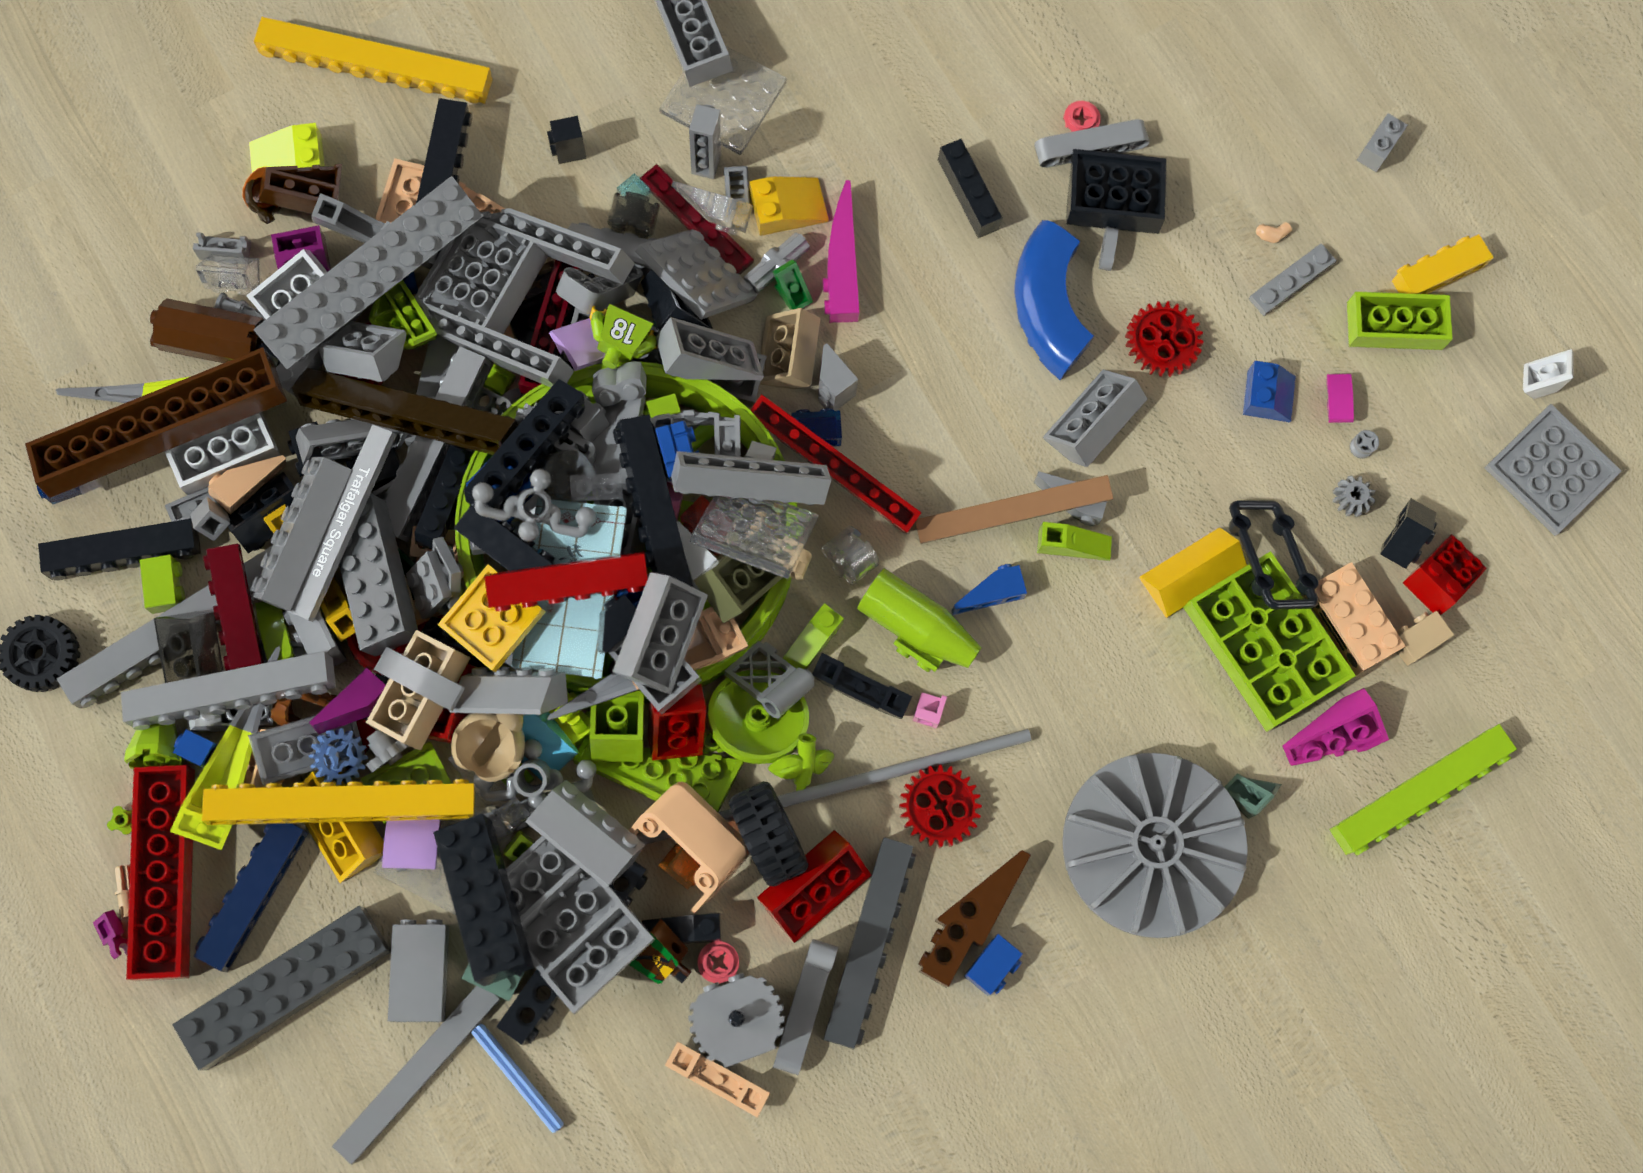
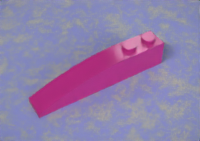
(841, 264)

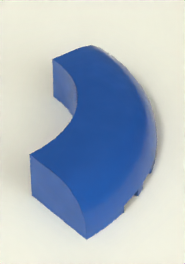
(1044, 302)

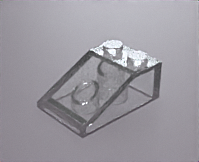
(726, 212)

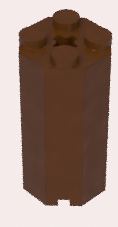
(203, 331)

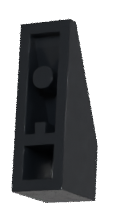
(691, 928)

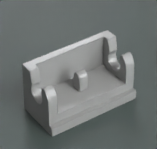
(221, 246)

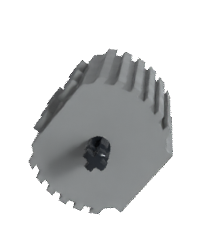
(736, 1019)

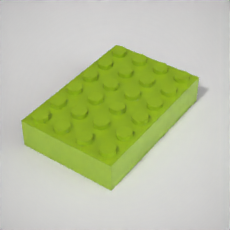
(1271, 655)

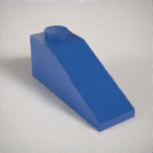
(998, 588)

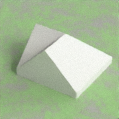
(1548, 374)

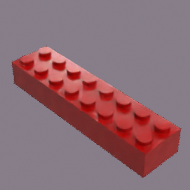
(159, 876)

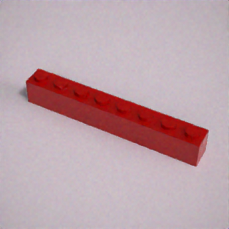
(840, 468)

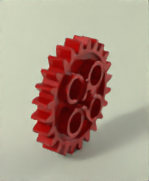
(1180, 327)
(960, 795)

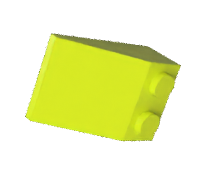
(290, 146)

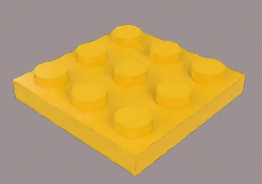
(482, 630)

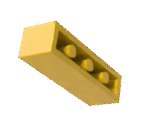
(1444, 267)

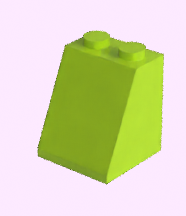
(618, 729)

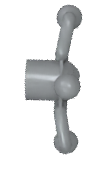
(549, 514)
(551, 778)

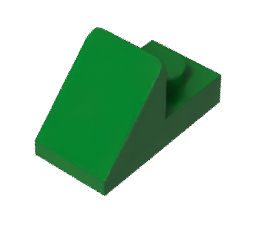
(792, 286)

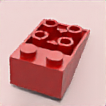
(1445, 575)

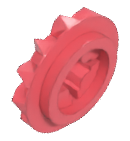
(1089, 113)
(730, 960)

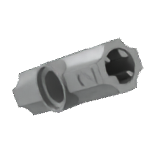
(791, 249)

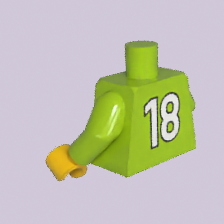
(621, 335)

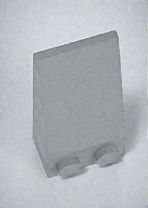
(705, 353)

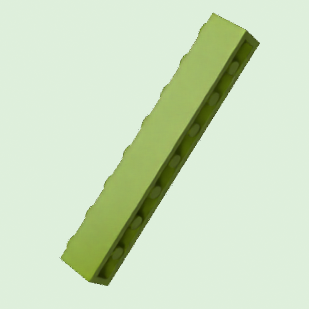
(1423, 789)

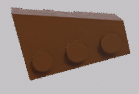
(299, 187)

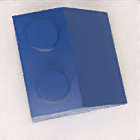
(1269, 392)

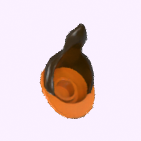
(251, 195)

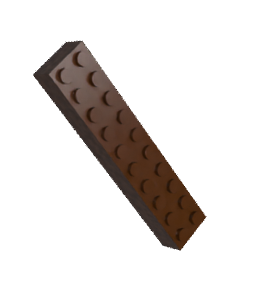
(155, 423)

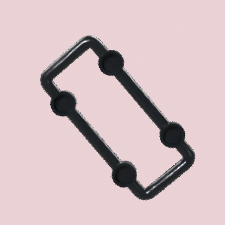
(1262, 582)

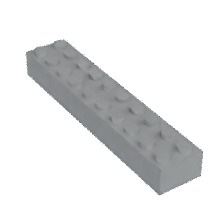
(368, 272)

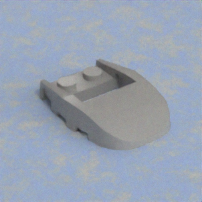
(726, 430)

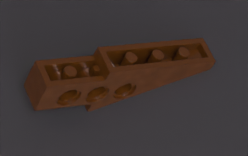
(988, 902)

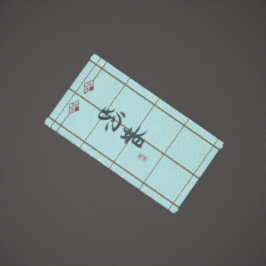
(569, 630)

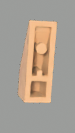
(242, 482)

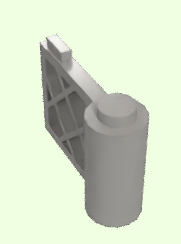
(784, 690)

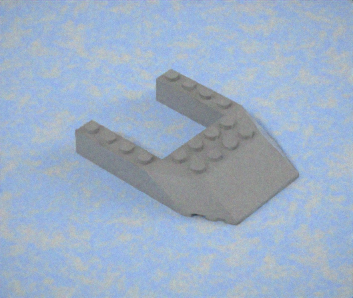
(487, 275)

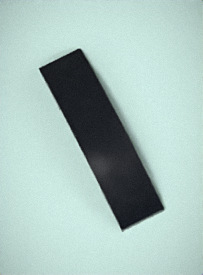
(860, 687)

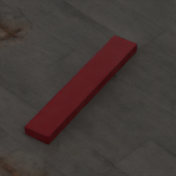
(661, 188)

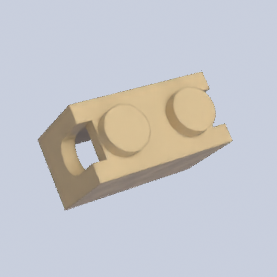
(1423, 636)

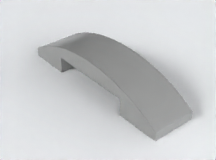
(419, 679)

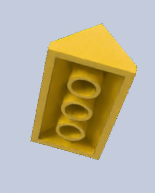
(1194, 570)

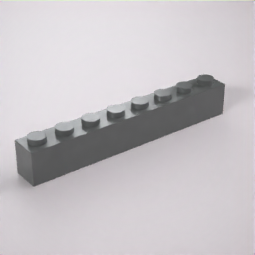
(868, 944)

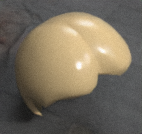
(489, 744)

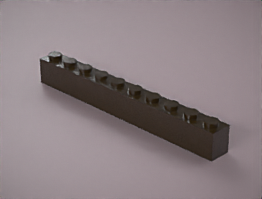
(403, 411)

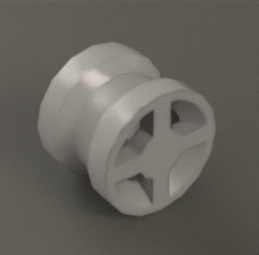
(1367, 439)

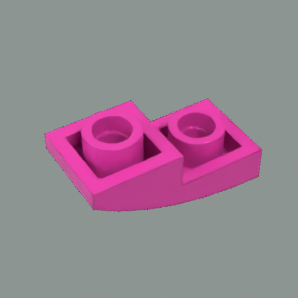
(1340, 398)

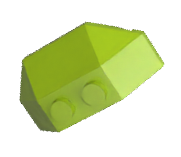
(401, 311)

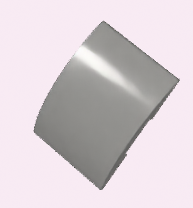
(573, 924)

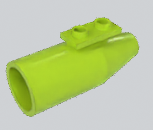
(920, 623)

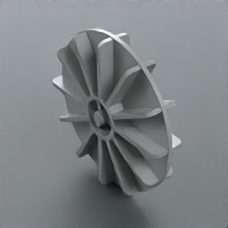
(1154, 845)

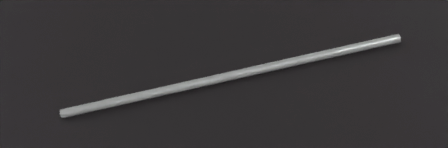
(882, 774)

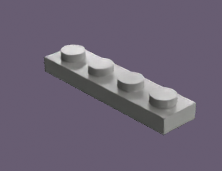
(1292, 279)

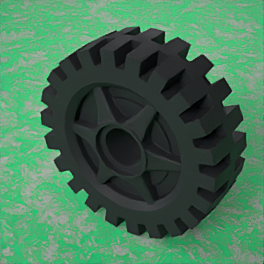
(23, 641)

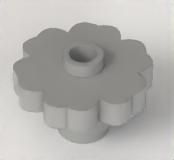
(385, 748)

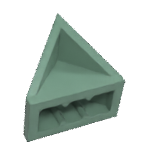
(1251, 794)

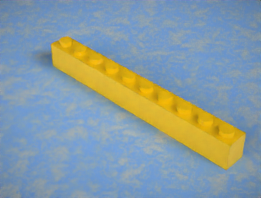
(373, 60)
(338, 803)

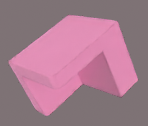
(929, 710)

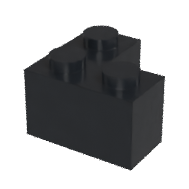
(1412, 530)

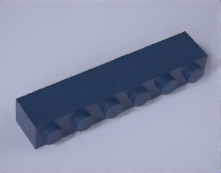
(250, 895)

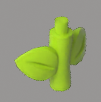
(803, 765)

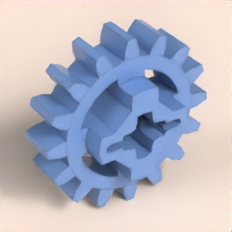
(348, 759)

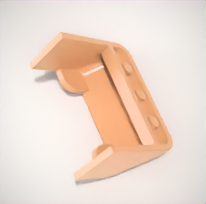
(700, 833)

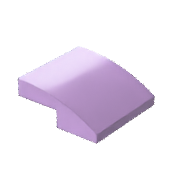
(578, 344)
(410, 844)

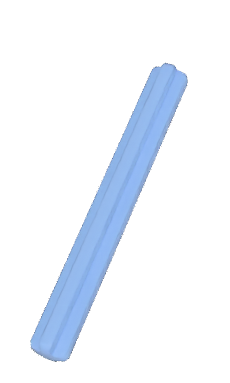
(517, 1078)

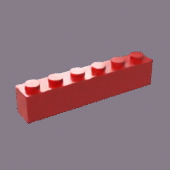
(566, 580)

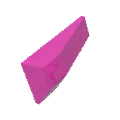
(1343, 727)

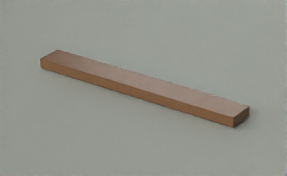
(1014, 509)

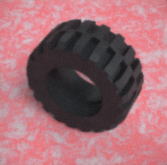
(768, 834)

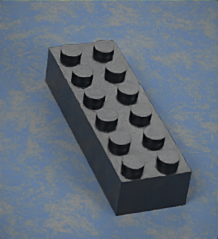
(483, 900)

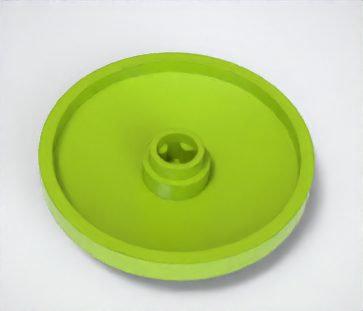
(745, 727)

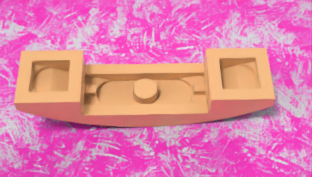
(717, 1079)

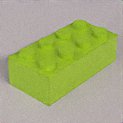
(1399, 320)

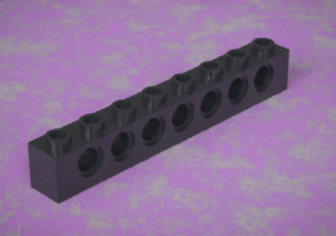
(512, 1021)

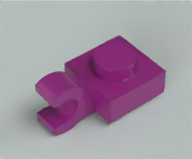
(110, 930)

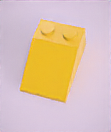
(787, 203)

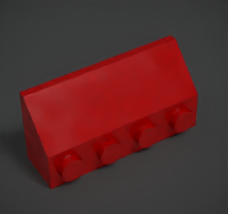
(807, 898)

